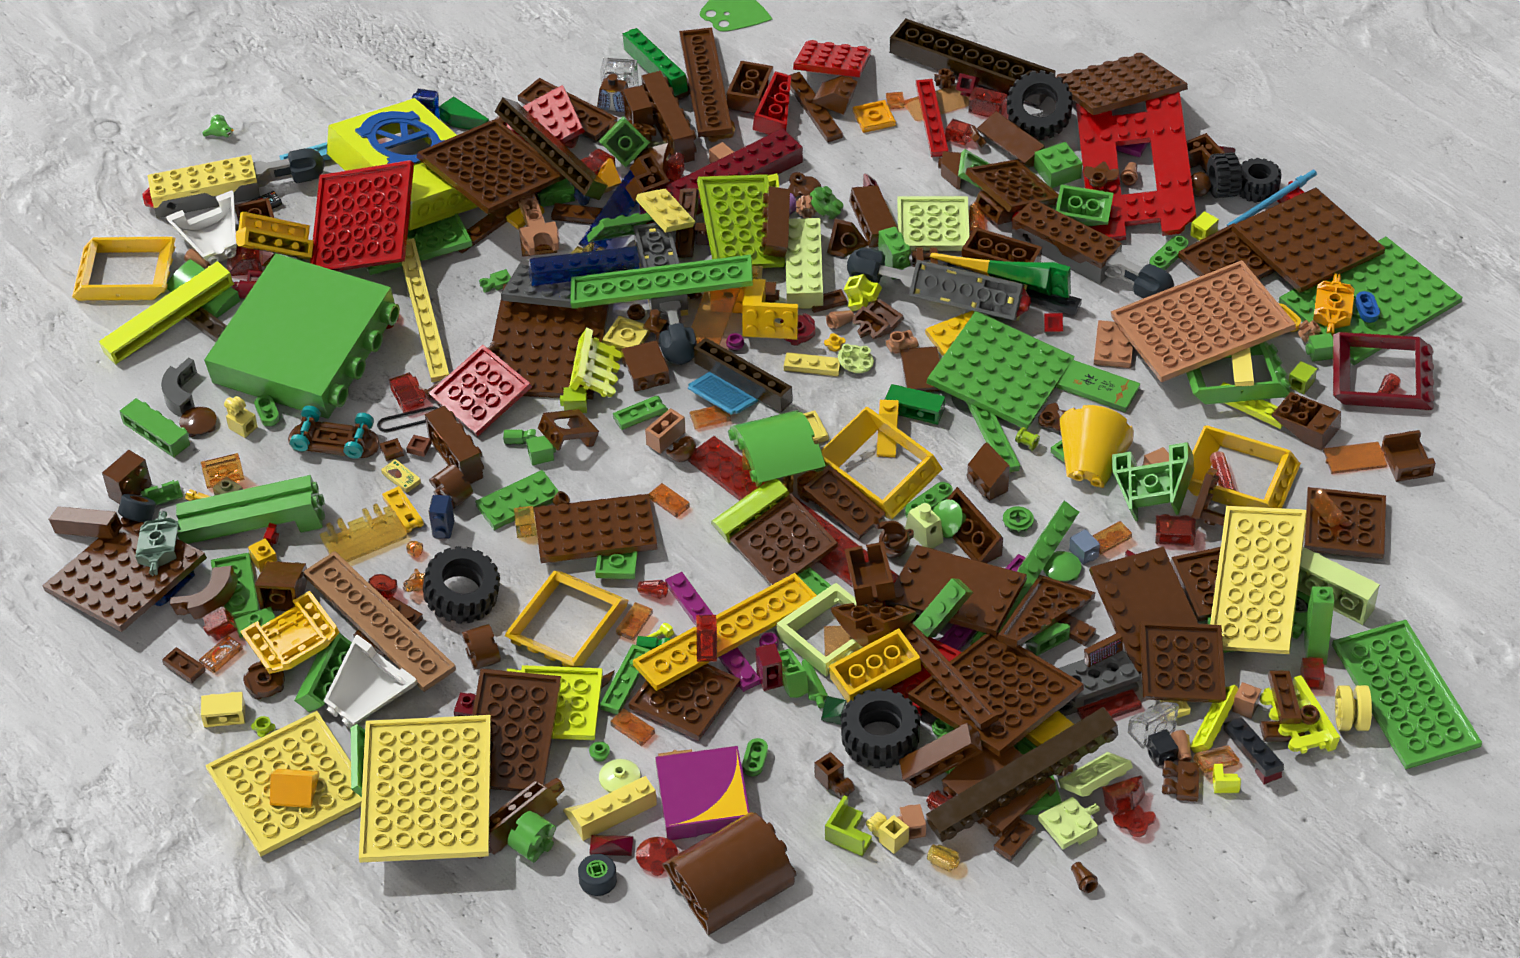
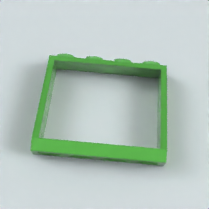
(1260, 390)

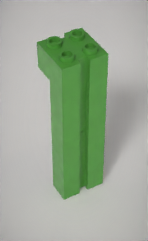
(252, 509)

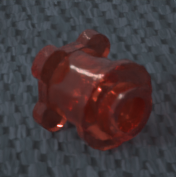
(936, 799)

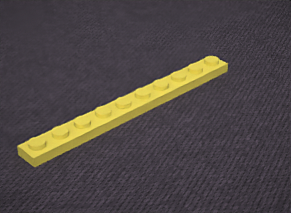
(424, 313)

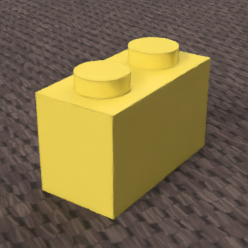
(223, 709)

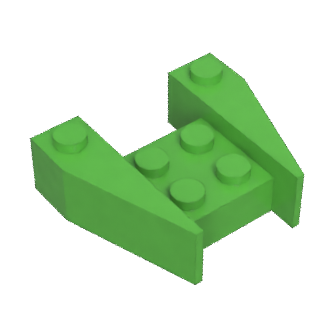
(1155, 482)

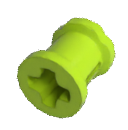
(1032, 440)

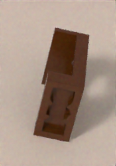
(579, 426)

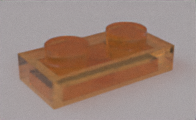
(669, 500)
(1112, 536)
(632, 727)

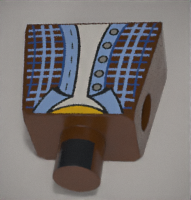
(611, 94)

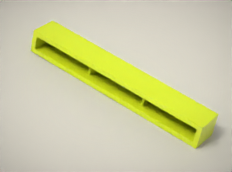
(166, 312)

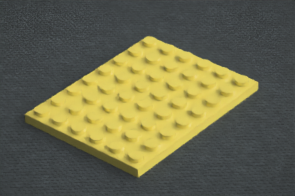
(426, 789)

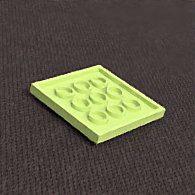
(934, 222)

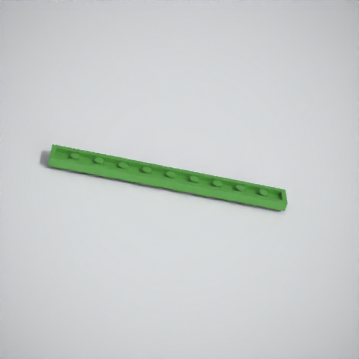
(1041, 553)

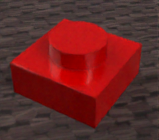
(1053, 322)
(271, 534)

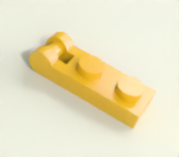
(403, 509)

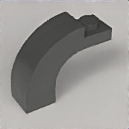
(172, 382)

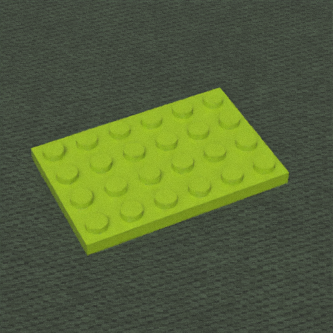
(734, 217)

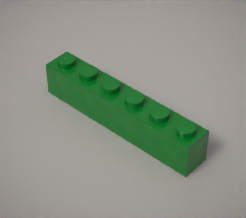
(653, 59)

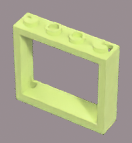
(806, 613)

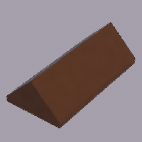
(976, 534)

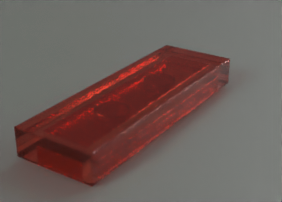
(1114, 705)

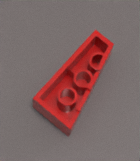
(773, 108)

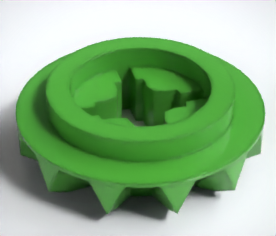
(1025, 515)

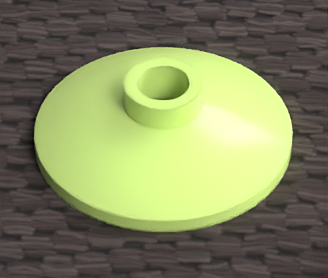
(612, 780)

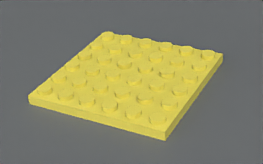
(246, 776)

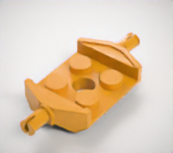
(1333, 313)

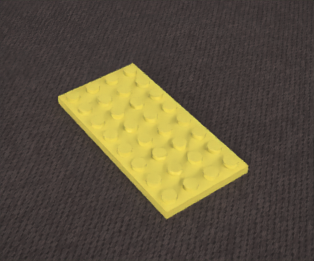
(1258, 578)

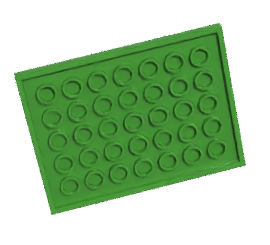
(1403, 291)

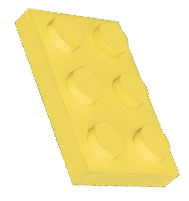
(665, 210)

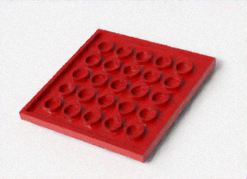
(362, 217)

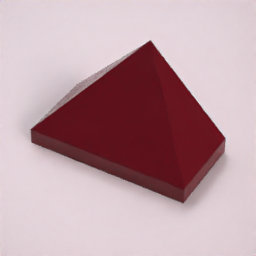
(611, 845)

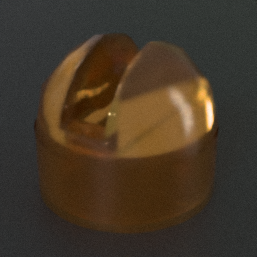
(414, 548)

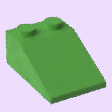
(1085, 205)

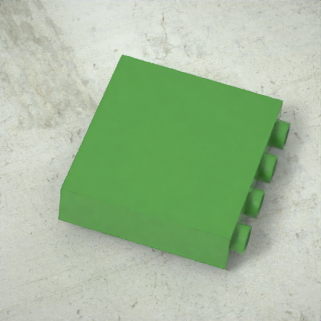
(302, 335)

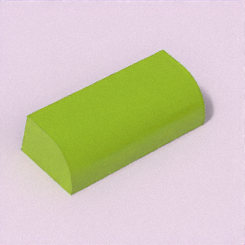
(749, 508)

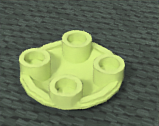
(855, 358)

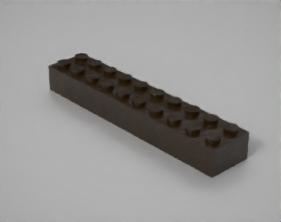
(959, 55)

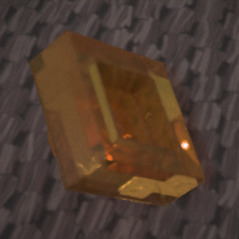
(895, 100)

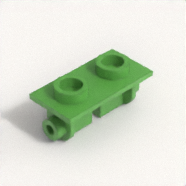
(168, 492)

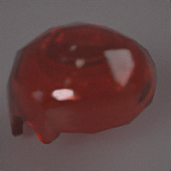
(384, 585)

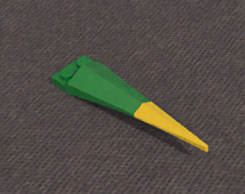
(1038, 276)

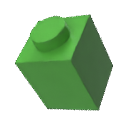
(1320, 347)
(540, 450)

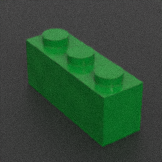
(917, 404)

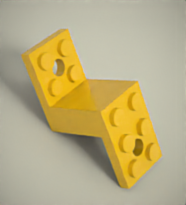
(760, 317)

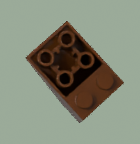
(1308, 420)

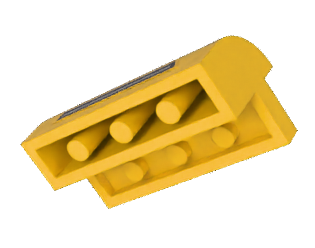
(274, 236)

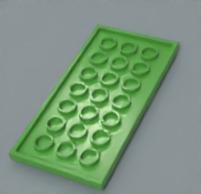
(1407, 694)

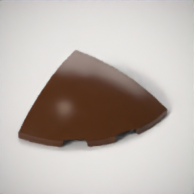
(872, 621)

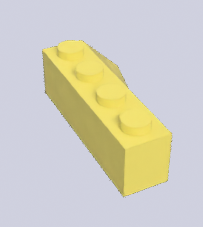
(612, 808)

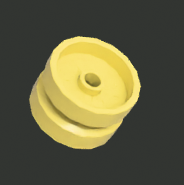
(1353, 708)

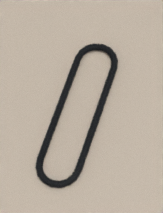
(402, 414)

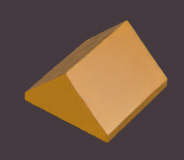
(609, 175)
(293, 787)

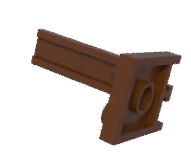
(1204, 500)

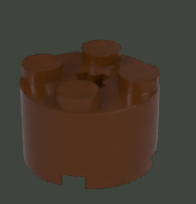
(450, 483)
(481, 647)

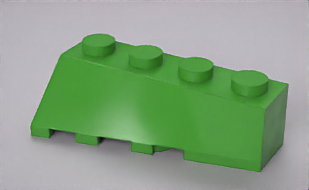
(322, 674)

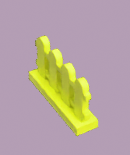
(585, 371)
(1322, 733)

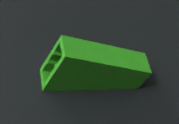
(1318, 623)

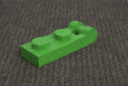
(639, 412)

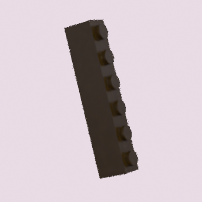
(743, 374)

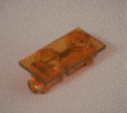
(976, 217)
(1327, 509)

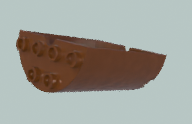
(731, 871)

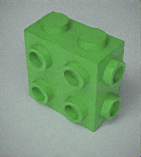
(894, 249)

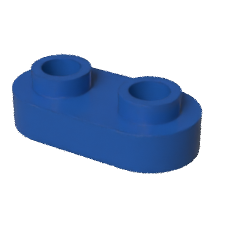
(1367, 306)

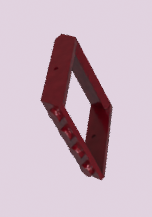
(1423, 371)

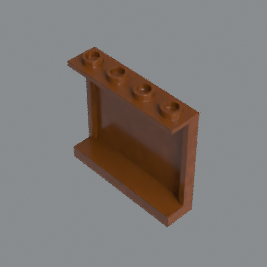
(984, 765)

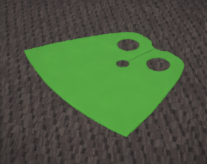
(742, 13)

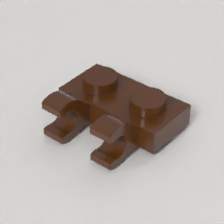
(1187, 780)

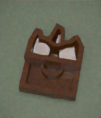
(877, 319)

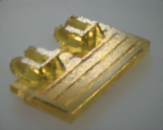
(364, 536)

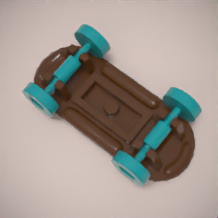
(334, 438)

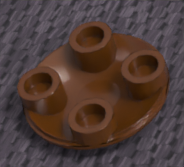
(198, 420)

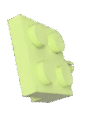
(1070, 822)

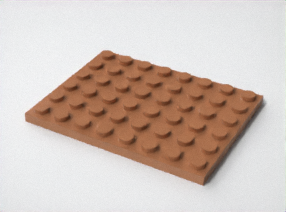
(1202, 321)

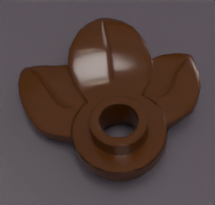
(1100, 175)
(804, 185)
(1051, 416)

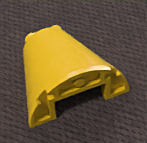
(1091, 439)

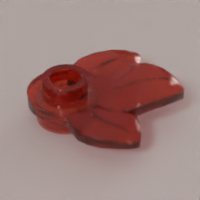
(1135, 821)

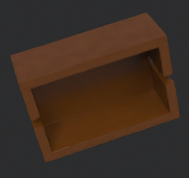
(870, 579)

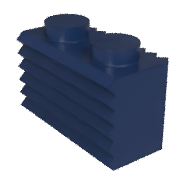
(441, 516)

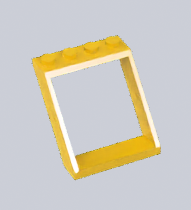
(163, 245)
(856, 434)
(1210, 442)
(515, 630)

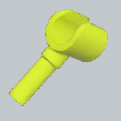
(665, 629)

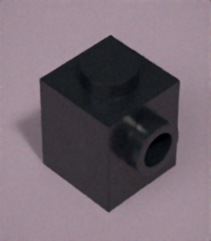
(1162, 747)

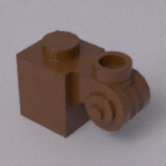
(830, 774)

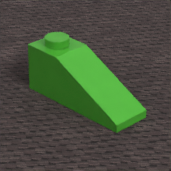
(794, 675)

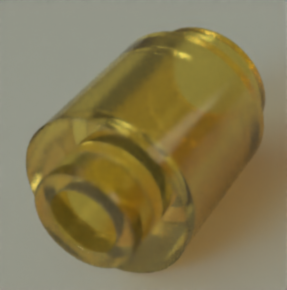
(943, 857)

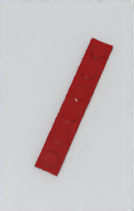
(931, 117)

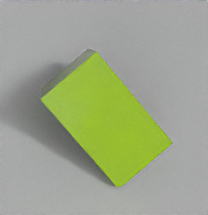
(842, 829)

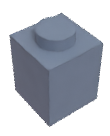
(1084, 546)

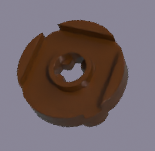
(259, 688)

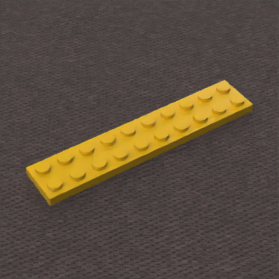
(734, 628)

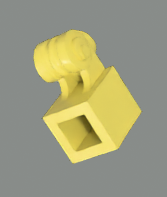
(238, 418)
(891, 832)

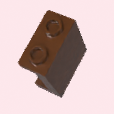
(645, 365)
(1407, 456)

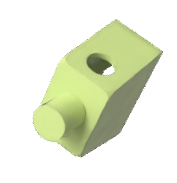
(926, 526)

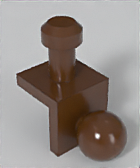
(655, 323)

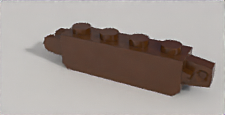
(534, 798)

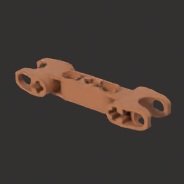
(536, 230)

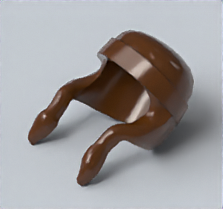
(895, 537)

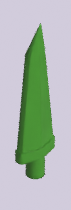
(816, 689)

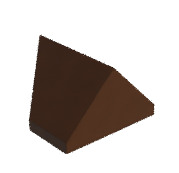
(845, 239)

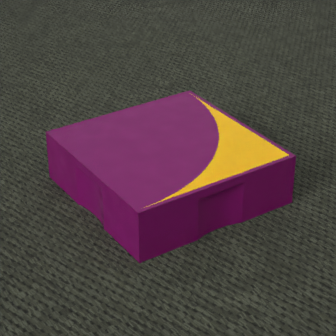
(701, 791)

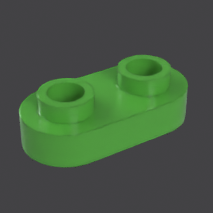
(266, 410)
(754, 758)

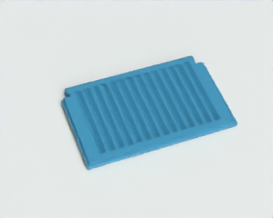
(721, 393)

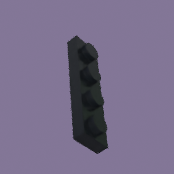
(1253, 746)

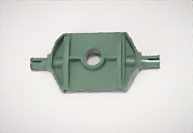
(158, 551)

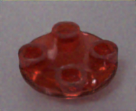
(654, 852)

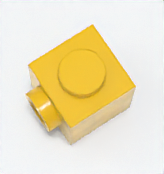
(261, 553)

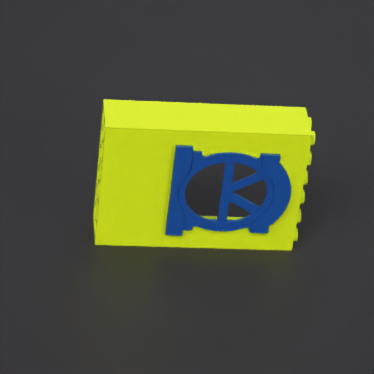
(355, 146)

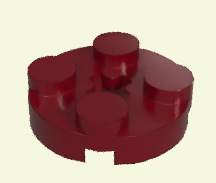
(806, 331)

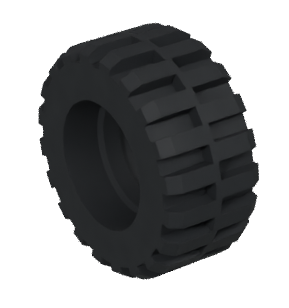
(1040, 84)
(455, 605)
(880, 707)

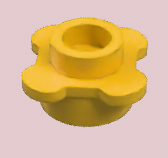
(834, 342)

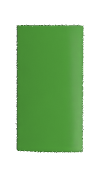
(217, 305)

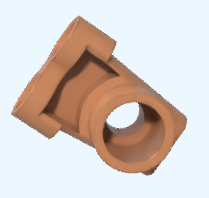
(901, 340)

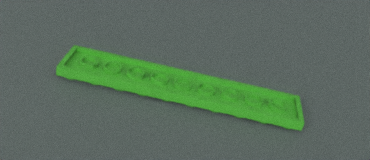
(661, 281)

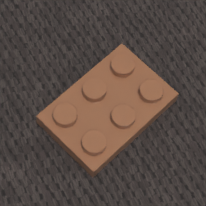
(1112, 346)

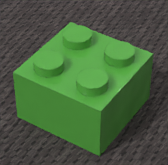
(624, 142)
(1058, 165)

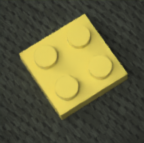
(625, 333)

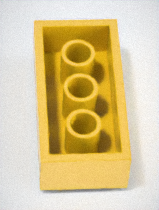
(875, 666)

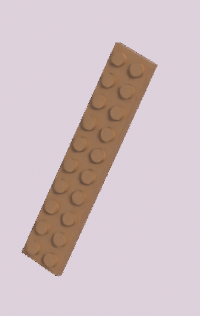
(379, 620)

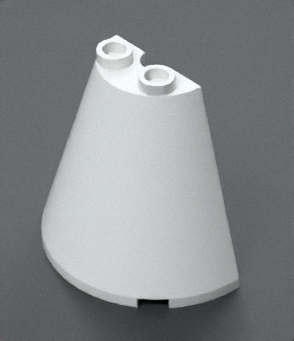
(212, 232)
(365, 684)

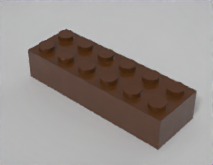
(669, 116)

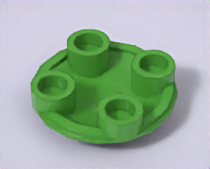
(950, 516)
(1063, 566)

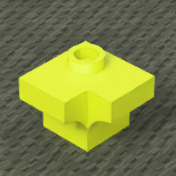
(861, 291)

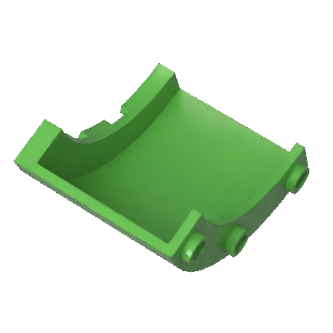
(778, 446)

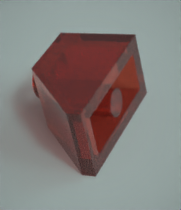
(706, 638)

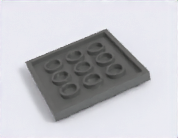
(520, 290)

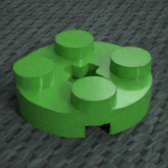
(825, 202)

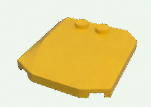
(292, 635)

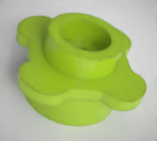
(264, 722)

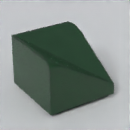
(833, 710)

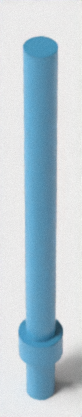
(1299, 182)

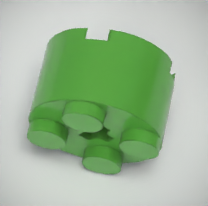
(532, 836)

